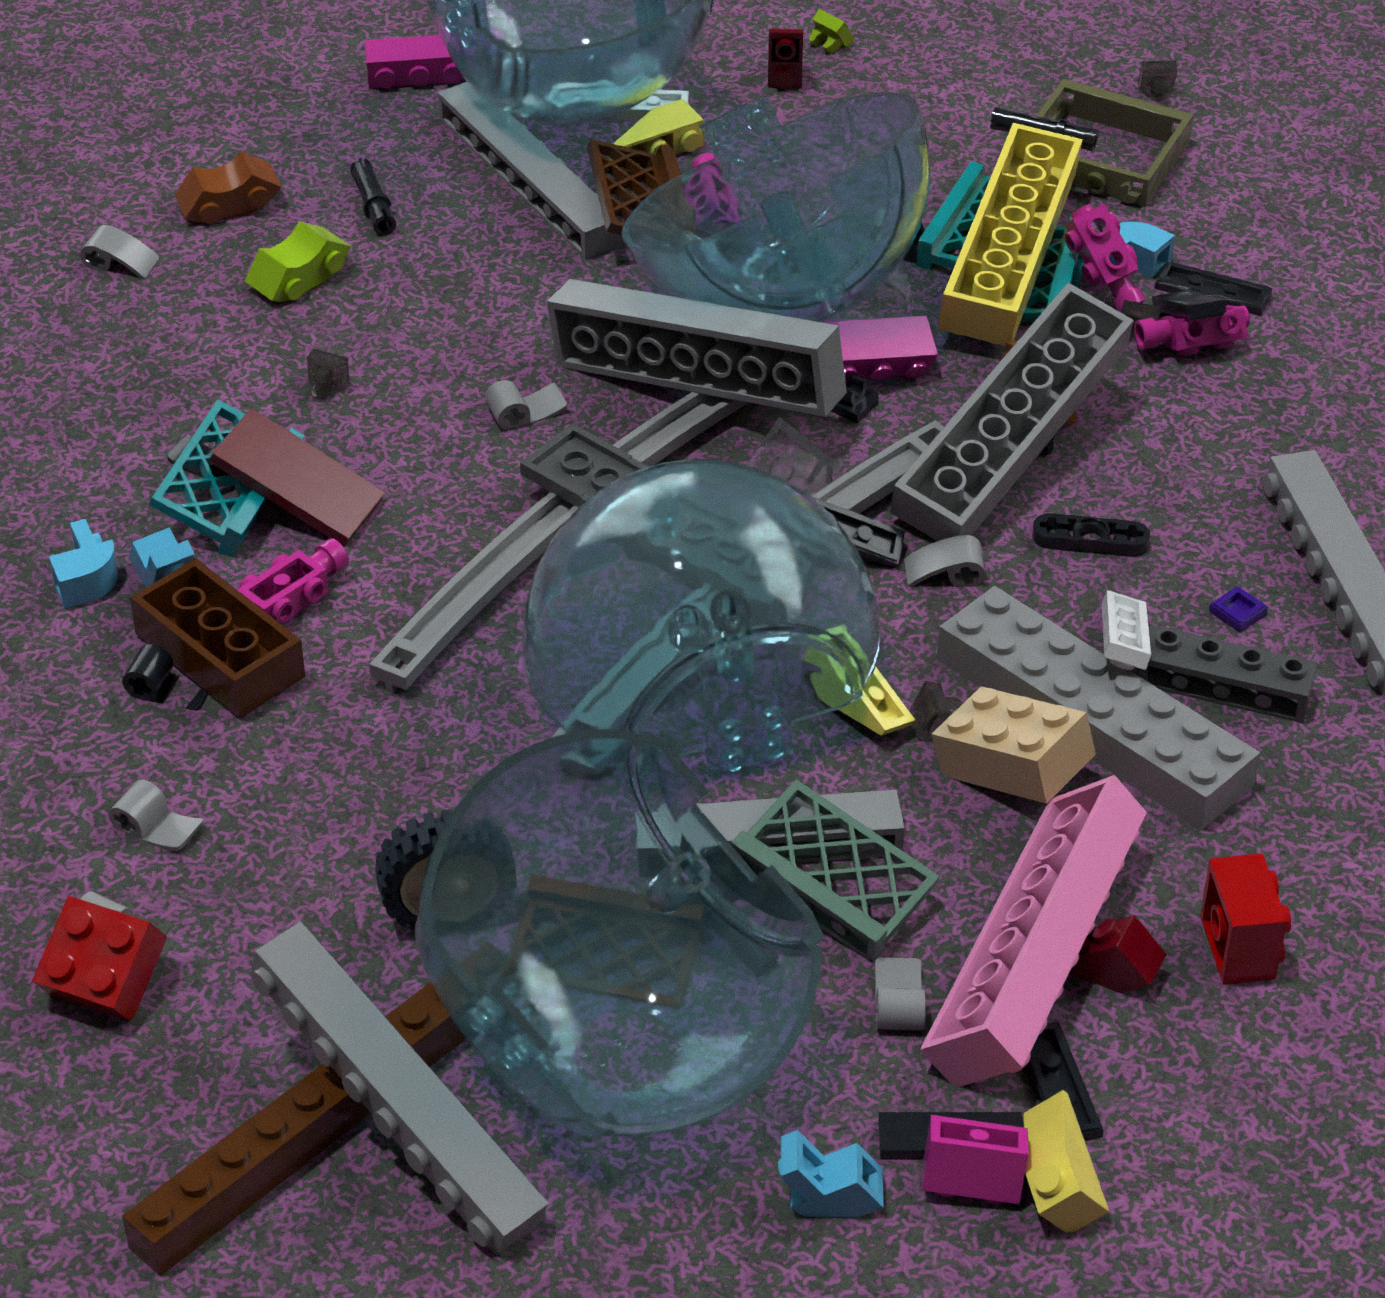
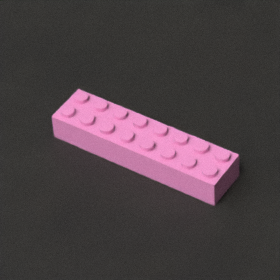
(1034, 934)

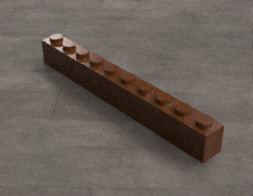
(269, 1147)

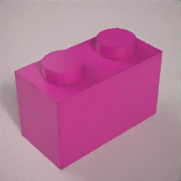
(975, 1159)

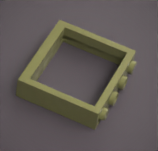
(1128, 115)

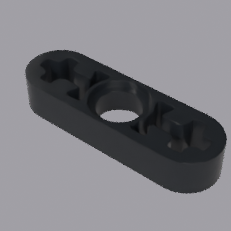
(1100, 526)

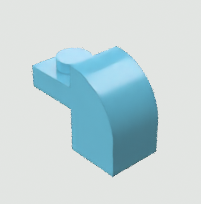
(1150, 244)
(159, 555)
(85, 571)
(830, 1184)

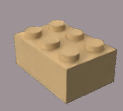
(1014, 744)

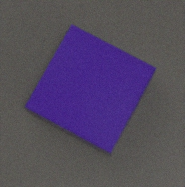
(1238, 609)

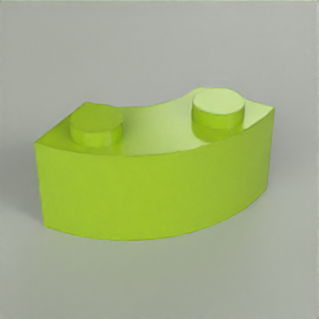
(297, 263)

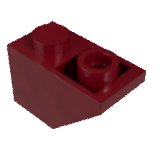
(785, 58)
(1119, 956)

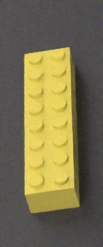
(1010, 235)

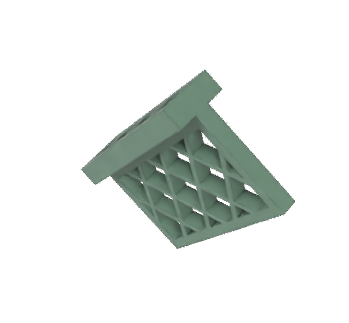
(832, 912)

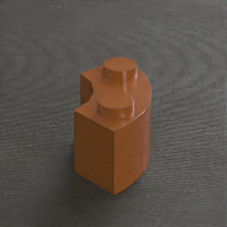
(227, 190)

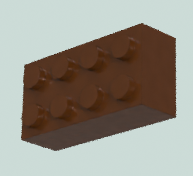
(218, 637)

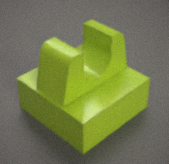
(831, 29)

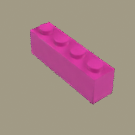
(409, 62)
(886, 347)

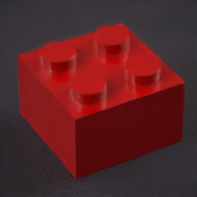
(1244, 918)
(99, 958)

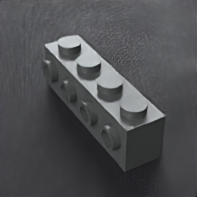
(1229, 674)

